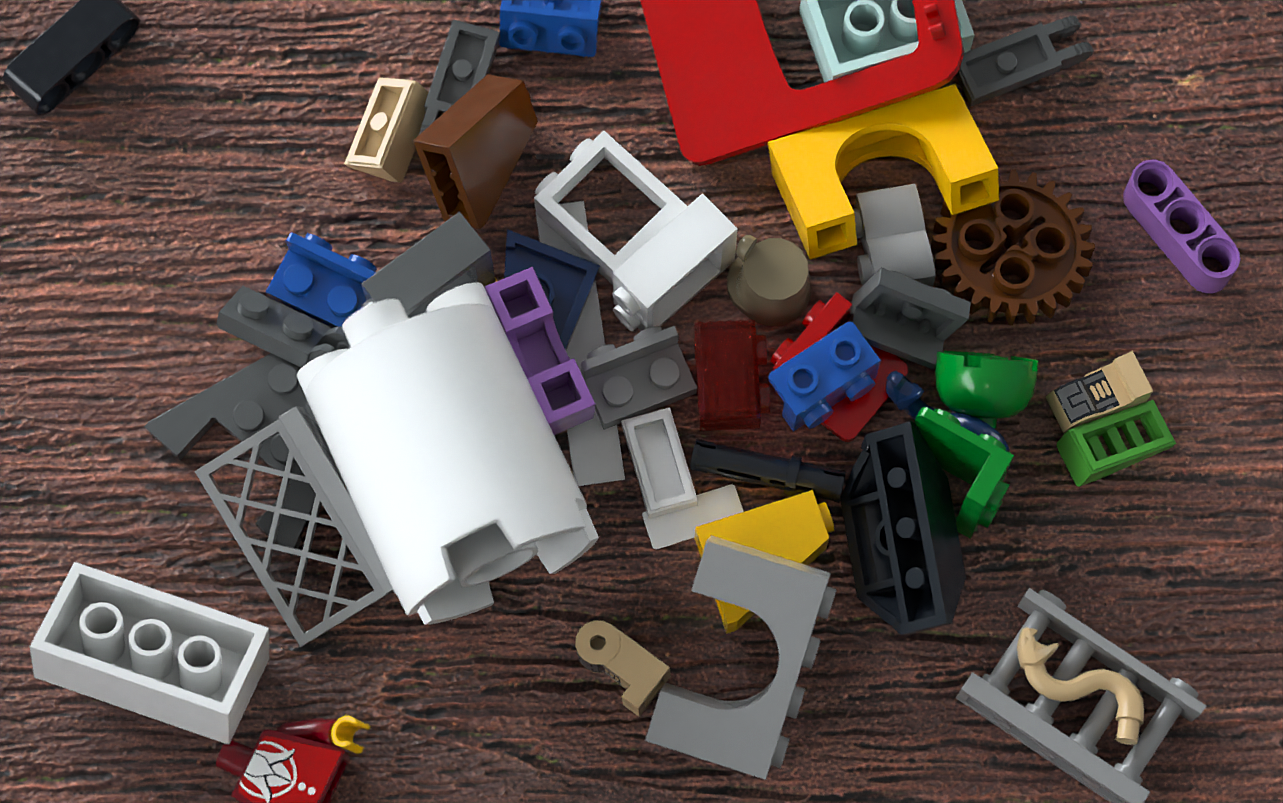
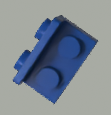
(551, 26)
(319, 280)

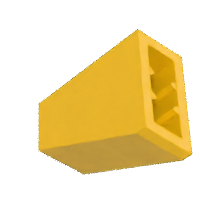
(786, 528)

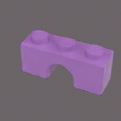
(535, 340)

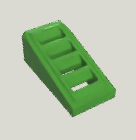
(1086, 456)

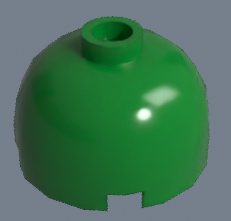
(985, 384)

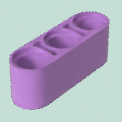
(1182, 249)

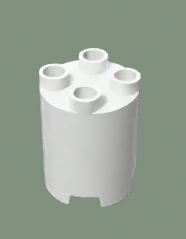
(445, 452)

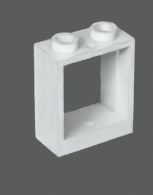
(584, 160)
(674, 266)

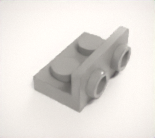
(637, 376)

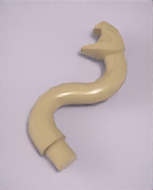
(1130, 702)

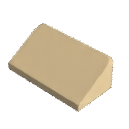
(388, 129)

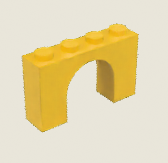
(925, 128)

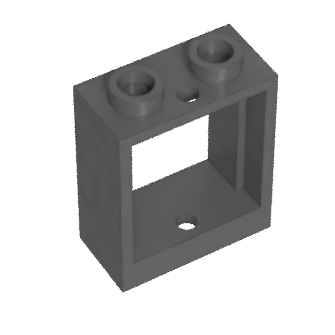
(433, 266)

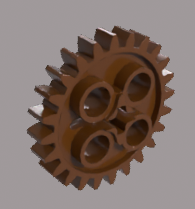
(1044, 275)

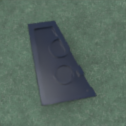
(563, 277)

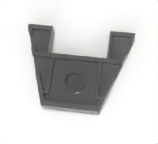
(244, 407)

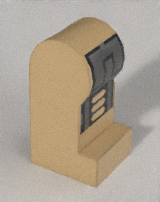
(1100, 393)
(612, 652)

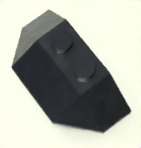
(903, 532)

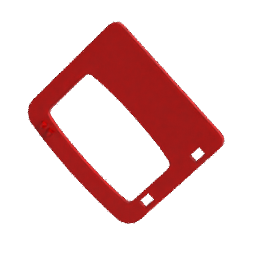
(731, 90)

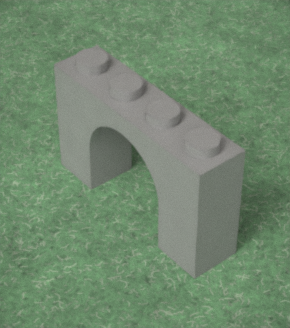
(748, 731)

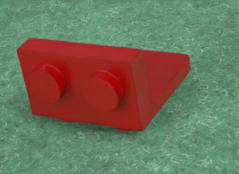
(848, 416)

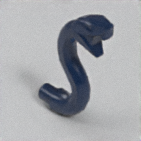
(906, 397)

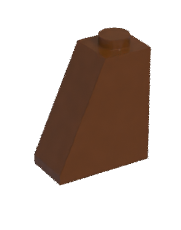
(476, 147)

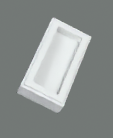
(659, 463)

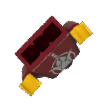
(294, 762)

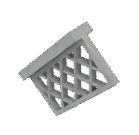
(322, 473)

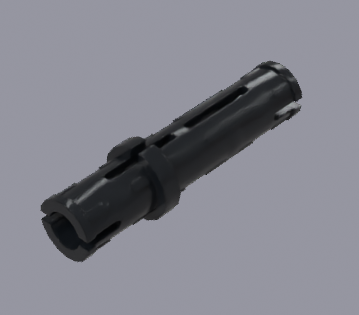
(767, 470)

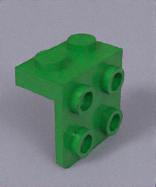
(972, 458)

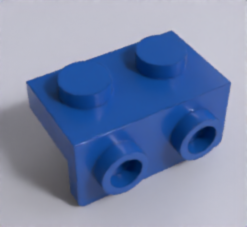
(824, 375)

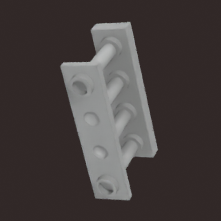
(1078, 752)

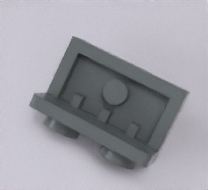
(907, 316)

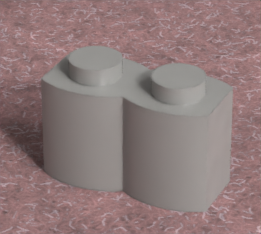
(893, 234)

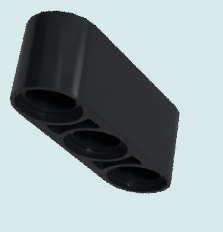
(70, 52)

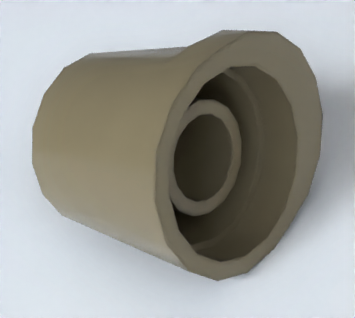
(769, 280)

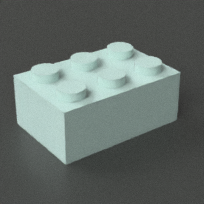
(865, 33)

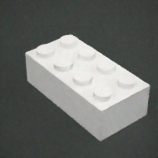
(150, 652)

